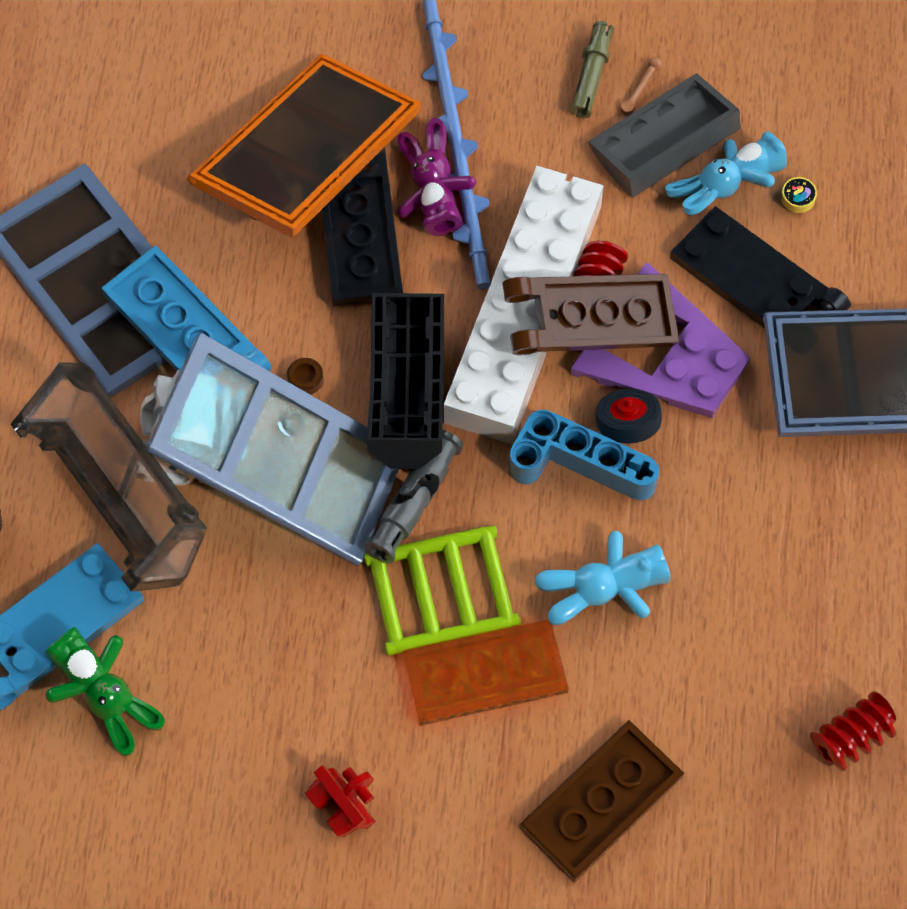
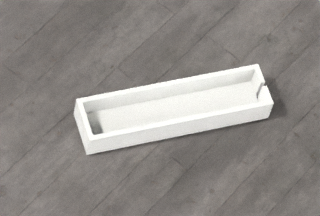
(544, 242)

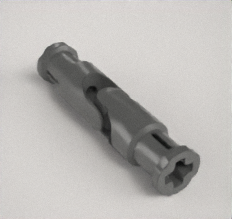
(411, 501)

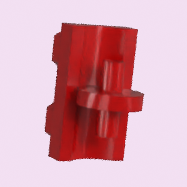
(332, 786)

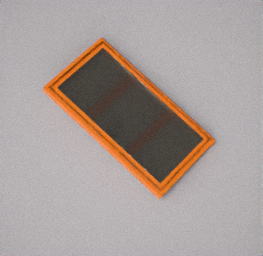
(305, 145)

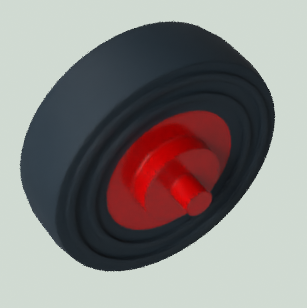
(629, 415)

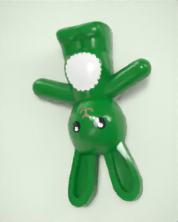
(105, 692)

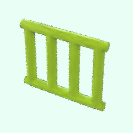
(470, 626)

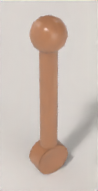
(628, 106)

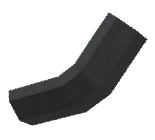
(406, 379)

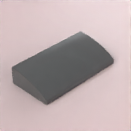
(665, 134)

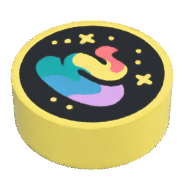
(798, 195)

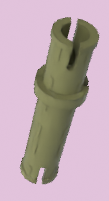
(594, 57)

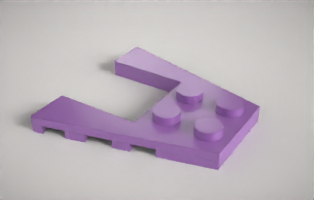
(693, 373)

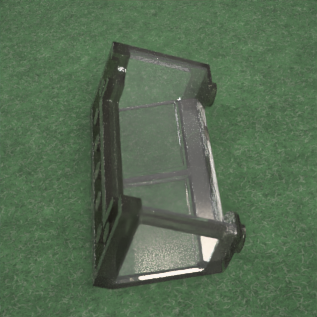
(117, 474)

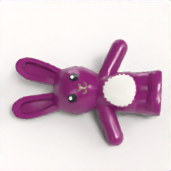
(431, 175)

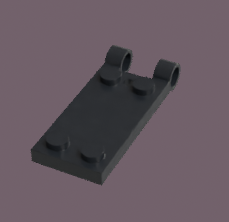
(362, 238)
(750, 270)

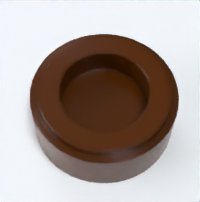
(306, 375)

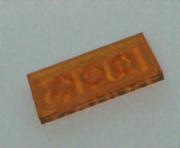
(485, 672)

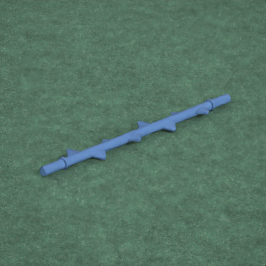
(460, 147)

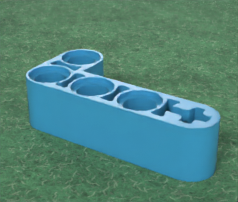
(586, 461)

